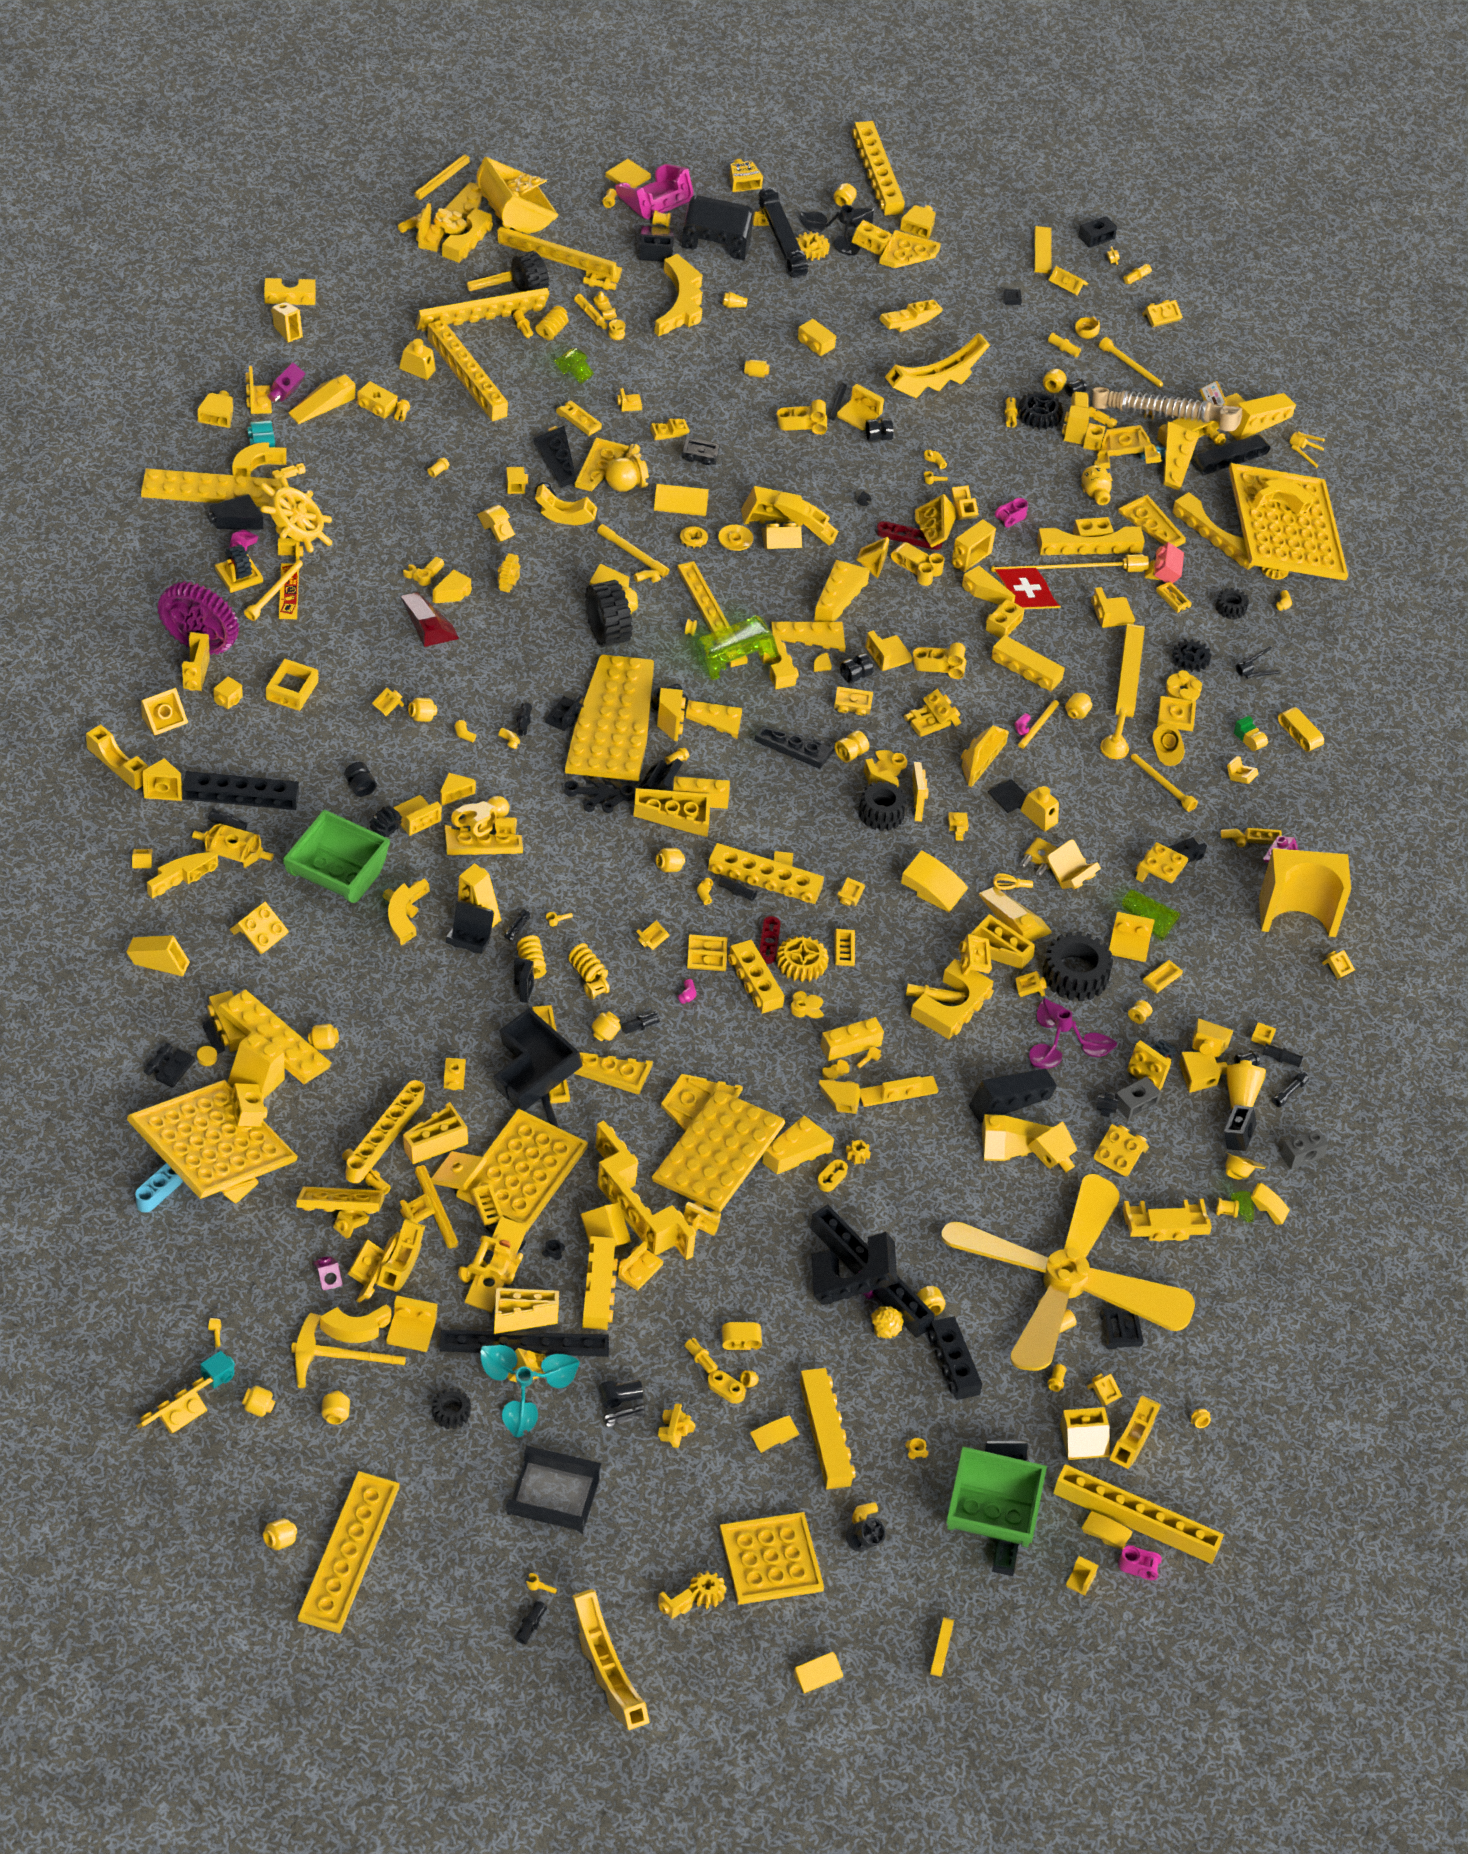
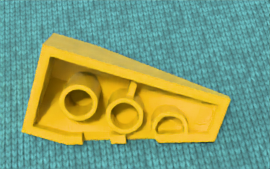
(936, 519)

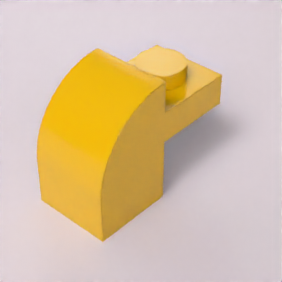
(965, 506)
(497, 519)

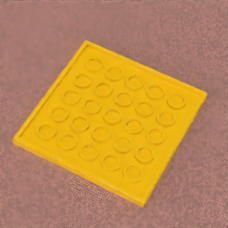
(205, 1145)

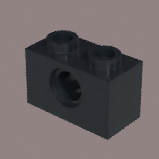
(1097, 231)
(1240, 1128)

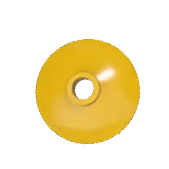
(735, 537)

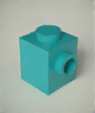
(219, 1368)

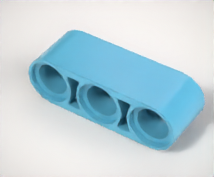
(157, 1188)

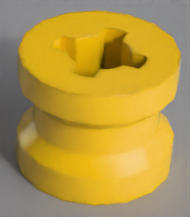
(616, 329)
(1140, 1011)

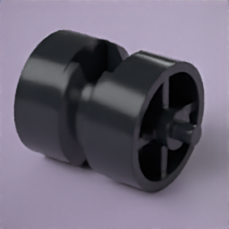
(855, 668)
(865, 1534)

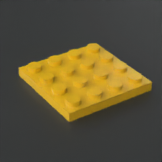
(771, 1558)

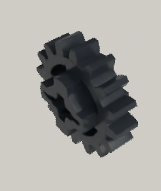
(1191, 655)

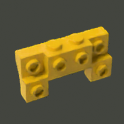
(1167, 1223)

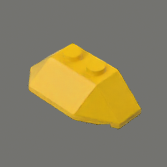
(982, 752)

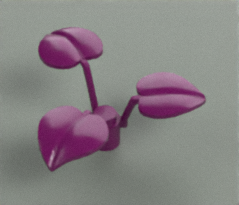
(1052, 1014)

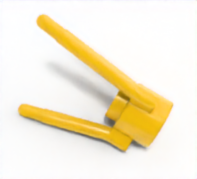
(1299, 440)

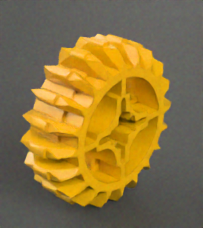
(809, 966)

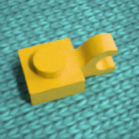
(959, 823)

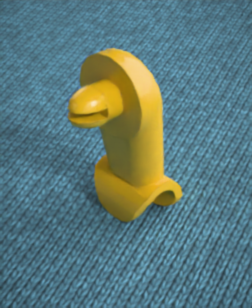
(604, 306)

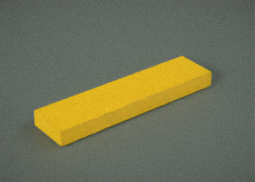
(1042, 250)

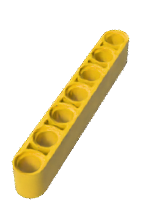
(1130, 669)
(384, 1131)

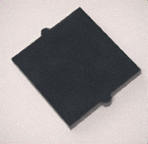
(1008, 795)

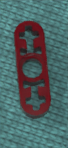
(770, 934)

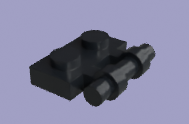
(175, 1067)

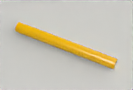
(1038, 724)

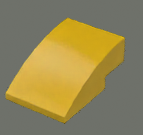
(933, 881)

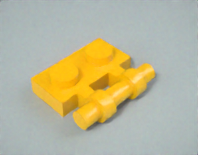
(606, 285)
(924, 724)

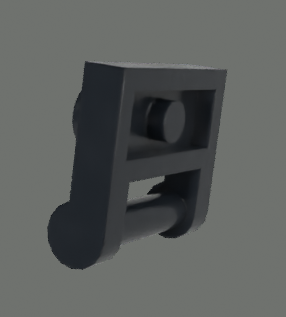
(1128, 1327)

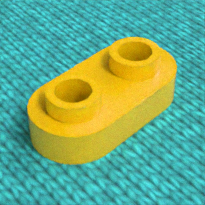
(725, 1386)

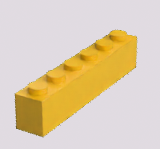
(1198, 427)
(826, 1428)

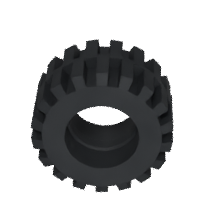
(529, 272)
(881, 816)

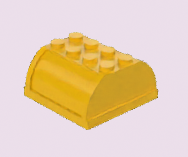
(523, 212)

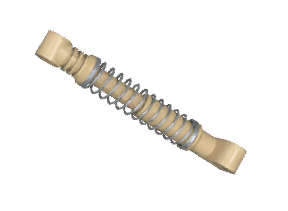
(1227, 416)

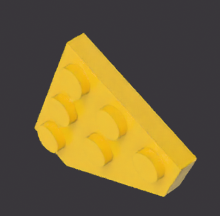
(908, 249)

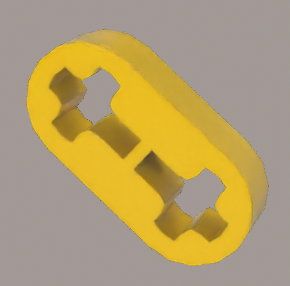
(836, 1177)

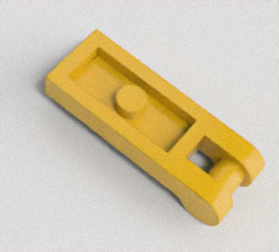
(579, 418)

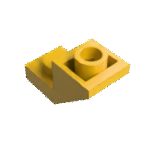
(874, 776)

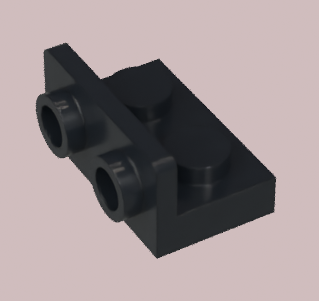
(565, 713)
(1190, 849)
(524, 978)

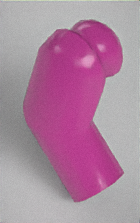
(1020, 724)
(689, 992)

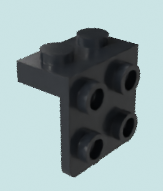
(471, 927)

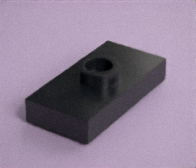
(1005, 1557)

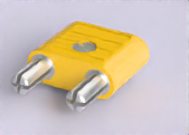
(1037, 853)

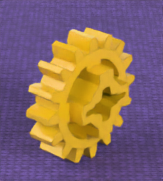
(813, 245)
(508, 572)

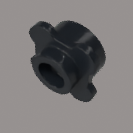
(553, 1244)

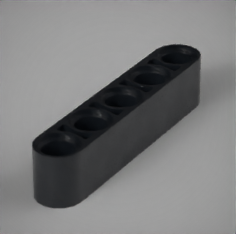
(1234, 452)

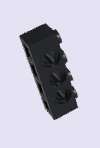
(962, 1364)

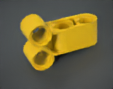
(804, 417)
(918, 562)
(941, 660)

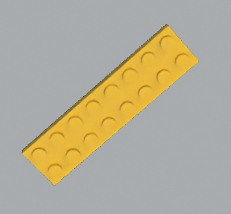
(483, 308)
(204, 486)
(348, 1552)

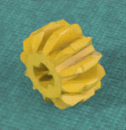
(713, 1583)

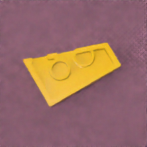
(919, 790)

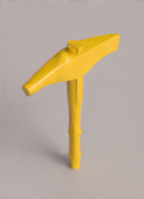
(306, 1349)

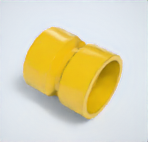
(851, 746)

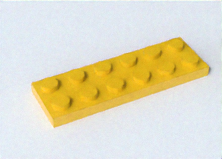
(299, 1056)

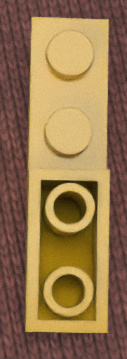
(914, 315)
(807, 514)
(186, 868)

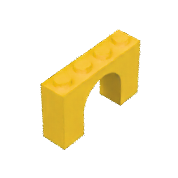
(949, 1019)

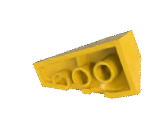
(324, 398)
(1015, 915)
(1008, 1137)

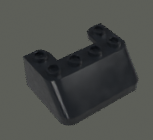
(719, 223)

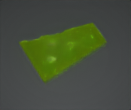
(1143, 906)

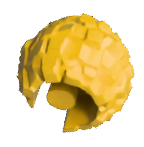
(887, 1322)

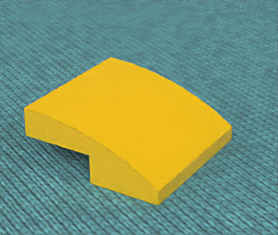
(707, 953)

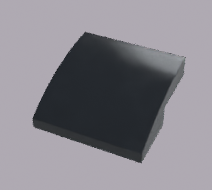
(661, 775)

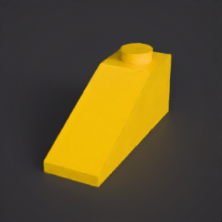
(985, 586)

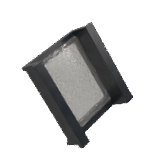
(555, 1489)

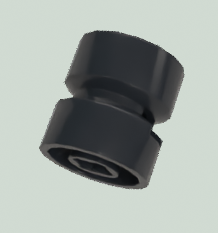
(873, 432)
(360, 779)

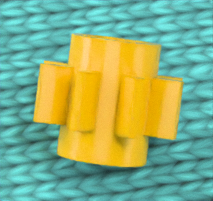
(858, 1152)

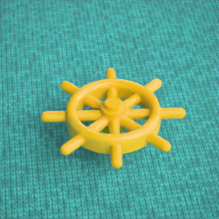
(294, 516)

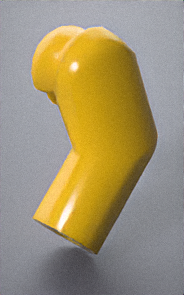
(1236, 835)
(704, 889)

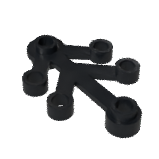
(622, 792)

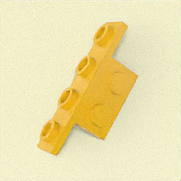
(898, 1090)
(369, 1264)
(180, 1411)

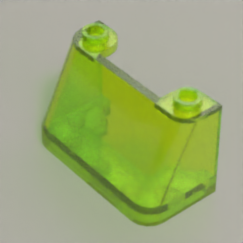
(736, 642)

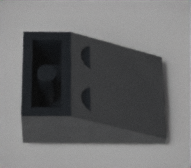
(656, 243)

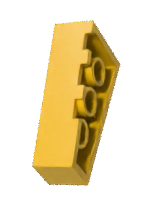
(840, 589)

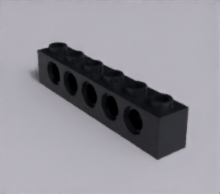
(241, 790)

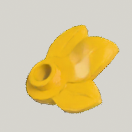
(891, 761)
(806, 1005)

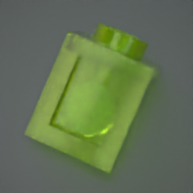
(1246, 1204)

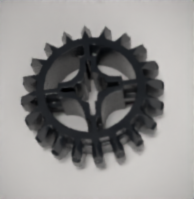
(1040, 410)

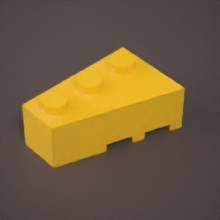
(761, 508)
(477, 889)
(1005, 943)
(436, 1136)
(796, 1145)
(524, 1309)

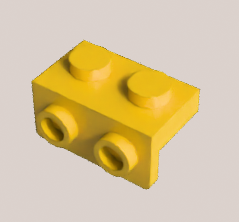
(853, 700)
(941, 709)

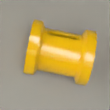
(661, 218)
(596, 988)
(1227, 1207)

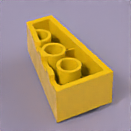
(1262, 414)
(674, 809)
(599, 1283)

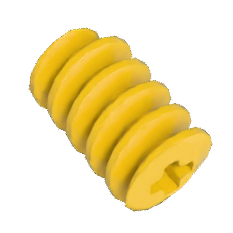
(552, 323)
(530, 949)
(586, 963)

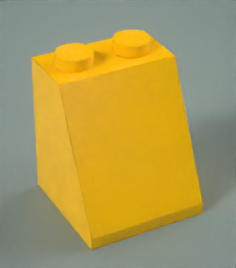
(258, 1063)

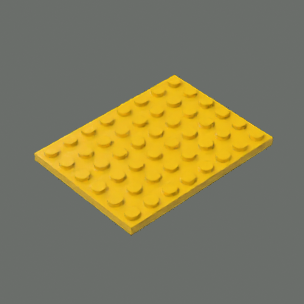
(1281, 538)

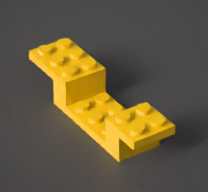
(617, 1176)

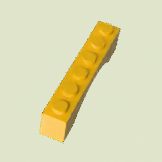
(1192, 513)
(1056, 542)

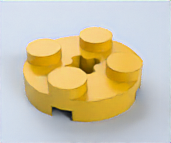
(451, 221)
(1183, 678)

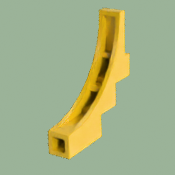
(687, 308)
(955, 367)
(609, 1674)

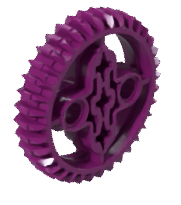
(203, 615)

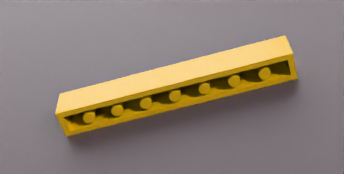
(1138, 1514)

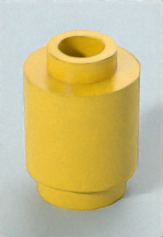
(756, 368)

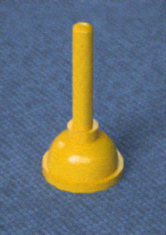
(1115, 745)

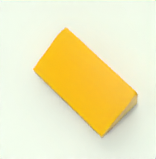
(818, 1672)

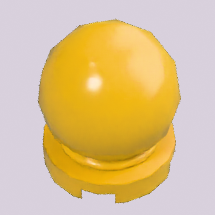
(625, 473)

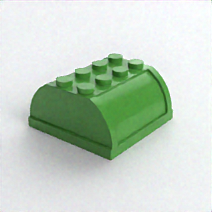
(338, 856)
(996, 1496)

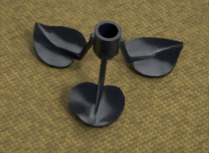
(818, 221)

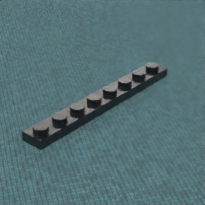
(537, 1342)

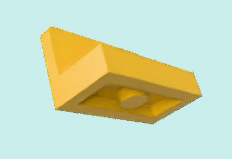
(1067, 280)

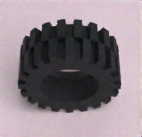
(608, 613)
(1077, 983)

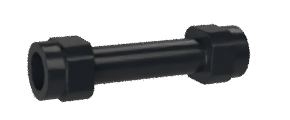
(1299, 1081)

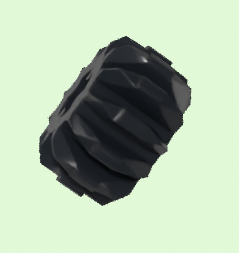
(385, 821)

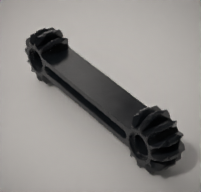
(783, 233)

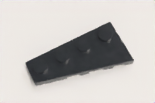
(804, 750)

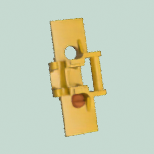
(502, 1267)

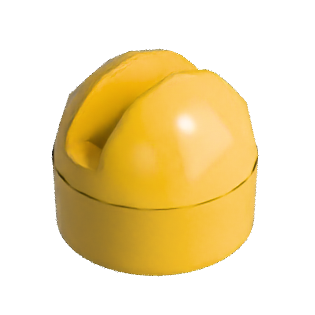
(749, 1378)

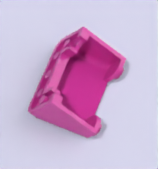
(669, 191)

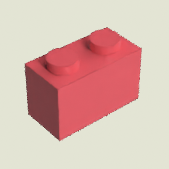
(1168, 563)

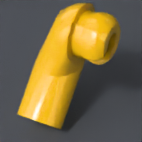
(935, 457)
(653, 574)
(1285, 601)
(462, 732)
(511, 736)
(861, 1511)

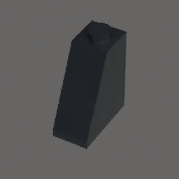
(236, 514)

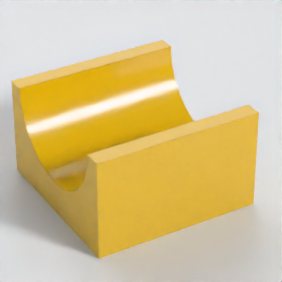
(1308, 884)

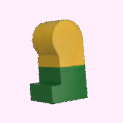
(1250, 734)

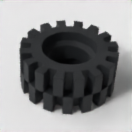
(1232, 610)
(451, 1419)

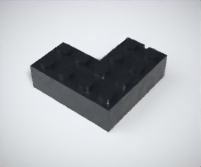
(541, 1060)

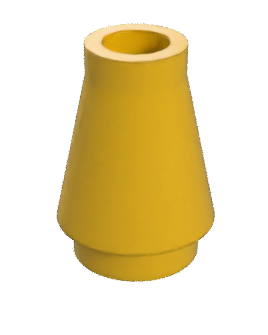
(733, 300)

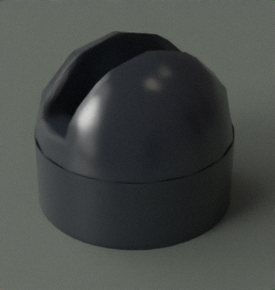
(863, 498)

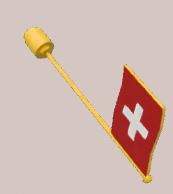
(1032, 590)

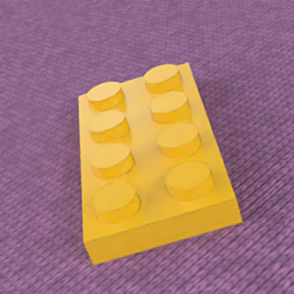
(341, 1199)

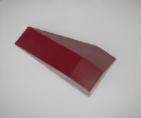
(428, 622)

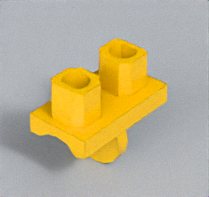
(701, 1218)
(679, 1426)

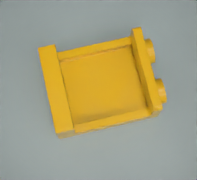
(196, 669)

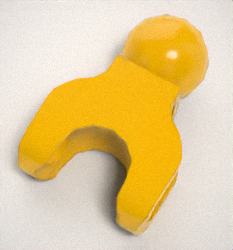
(481, 815)

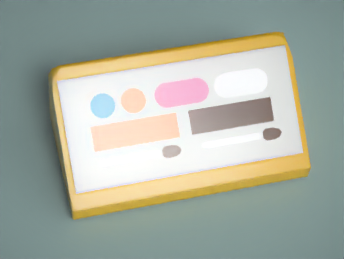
(1213, 394)

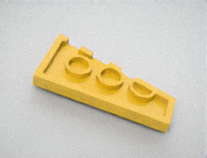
(1179, 450)
(597, 461)
(465, 843)

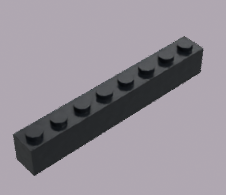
(854, 1255)

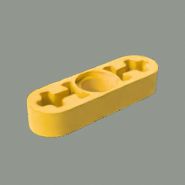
(942, 1646)

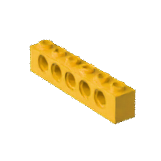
(765, 873)

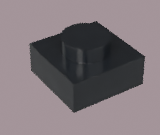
(1012, 297)

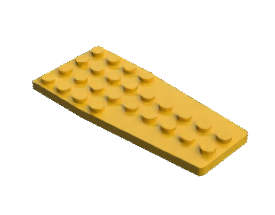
(614, 720)

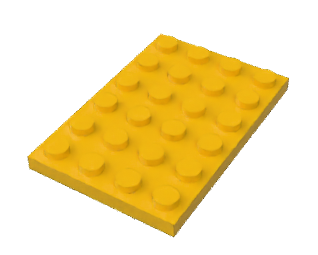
(718, 1150)
(526, 1166)

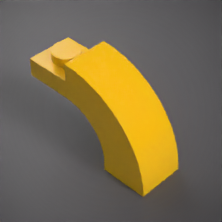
(257, 455)
(355, 1329)

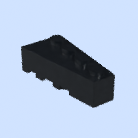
(1011, 1093)

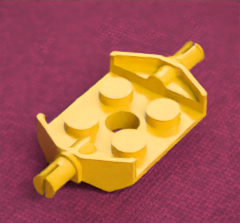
(245, 850)

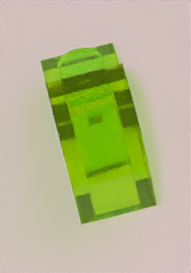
(574, 361)

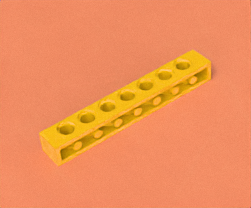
(878, 168)
(467, 370)

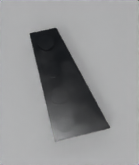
(557, 455)

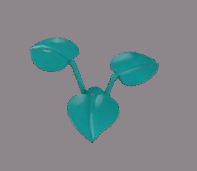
(500, 1361)

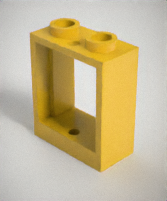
(973, 545)
(294, 699)

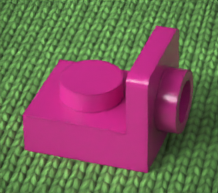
(243, 538)

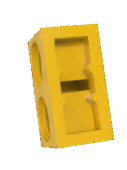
(871, 237)
(1092, 527)
(1004, 619)

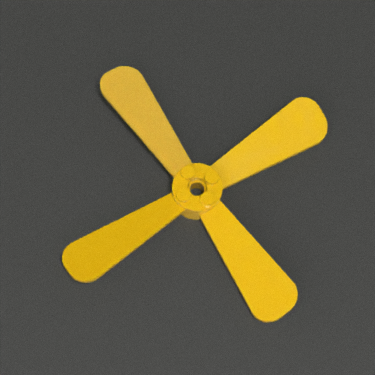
(1069, 1275)

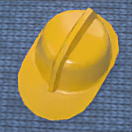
(1168, 744)
(1240, 1167)

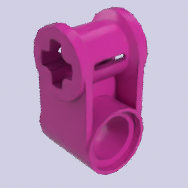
(1012, 512)
(1140, 1562)

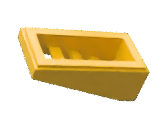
(845, 935)
(484, 1190)

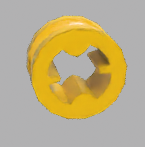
(690, 627)

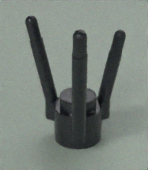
(1246, 667)

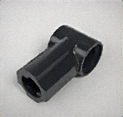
(615, 1393)

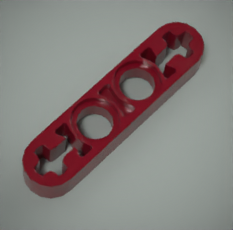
(908, 538)

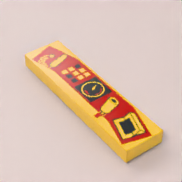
(289, 595)

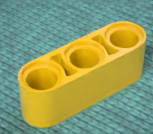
(1301, 729)

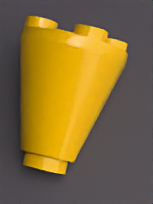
(1244, 1083)

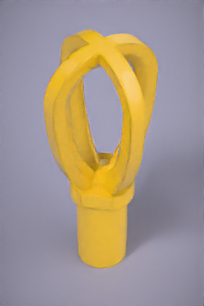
(1018, 883)

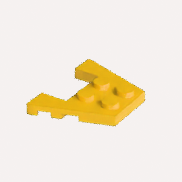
(1126, 441)
(690, 1096)

